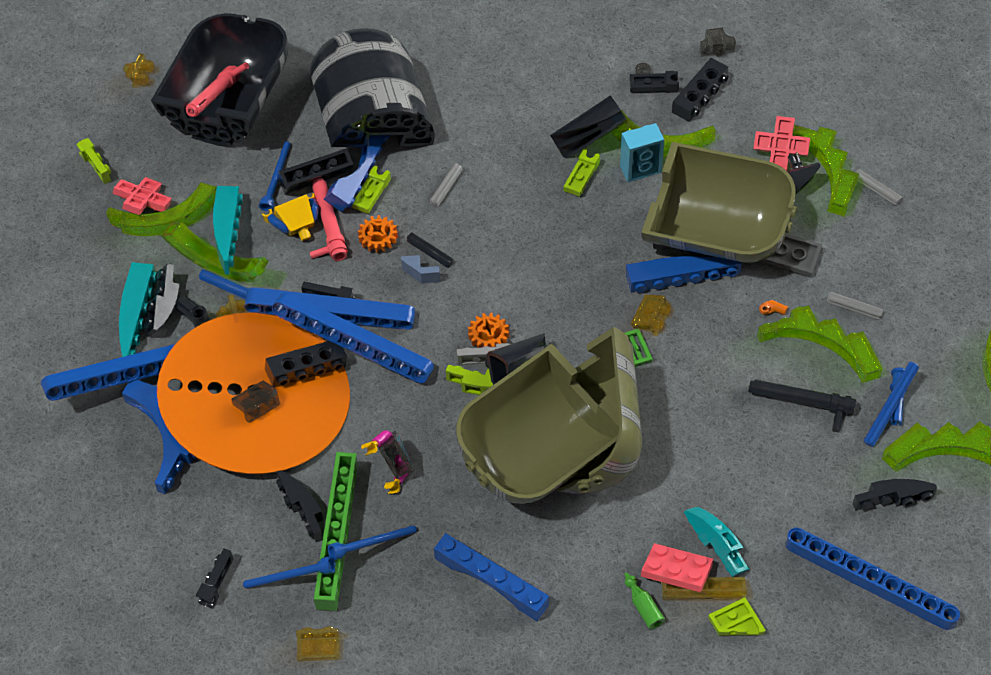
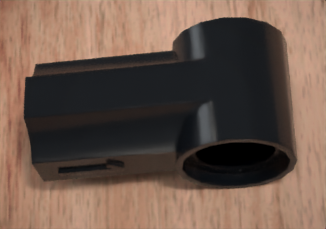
(195, 313)

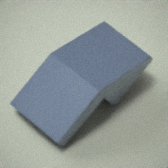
(412, 266)

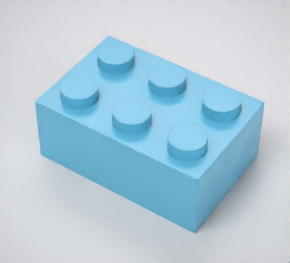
(641, 152)

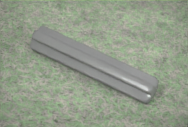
(446, 185)
(879, 188)
(854, 305)

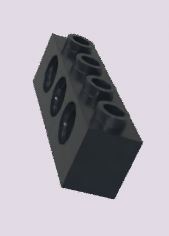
(700, 89)
(322, 167)
(320, 357)

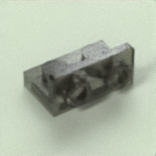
(256, 400)

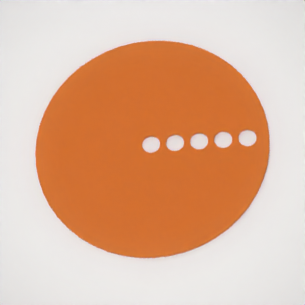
(236, 353)

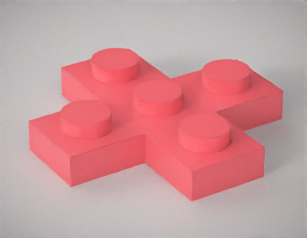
(782, 142)
(142, 196)

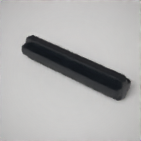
(430, 250)

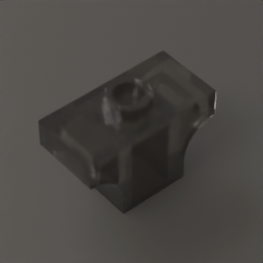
(717, 43)

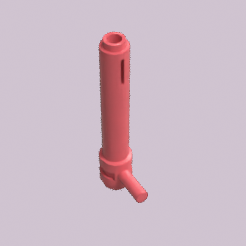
(223, 81)
(335, 240)

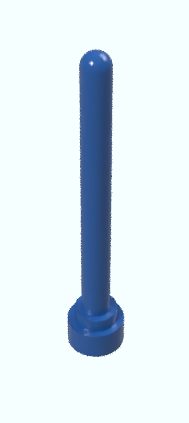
(267, 201)
(338, 550)
(324, 566)

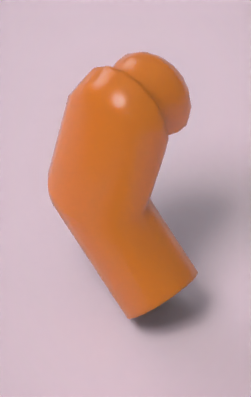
(771, 307)

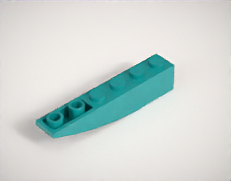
(225, 223)
(133, 305)

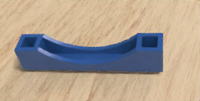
(343, 190)
(517, 591)

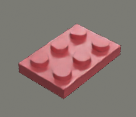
(677, 567)

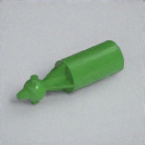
(644, 604)

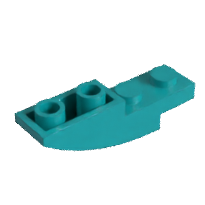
(715, 533)

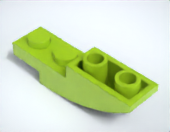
(471, 381)

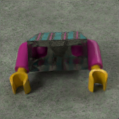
(395, 456)

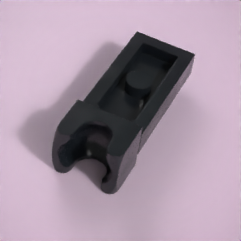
(655, 82)
(312, 288)
(208, 592)

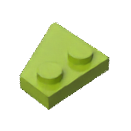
(736, 620)

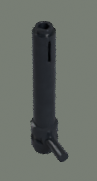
(834, 402)

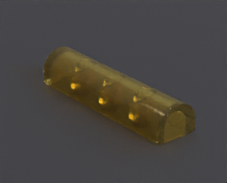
(713, 589)

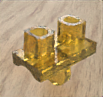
(136, 70)
(232, 307)

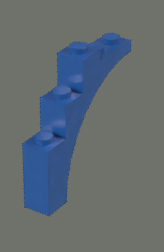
(174, 455)

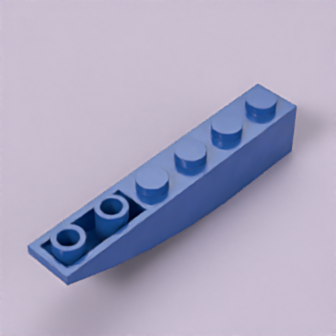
(677, 271)

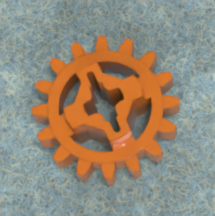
(377, 233)
(480, 336)

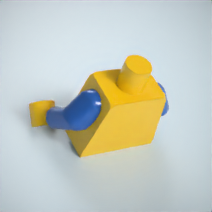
(295, 216)

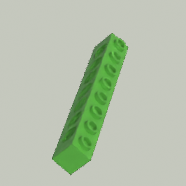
(336, 528)

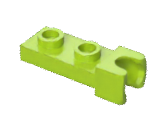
(89, 154)
(581, 173)
(371, 190)

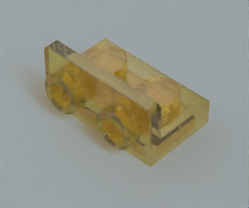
(652, 313)
(318, 644)

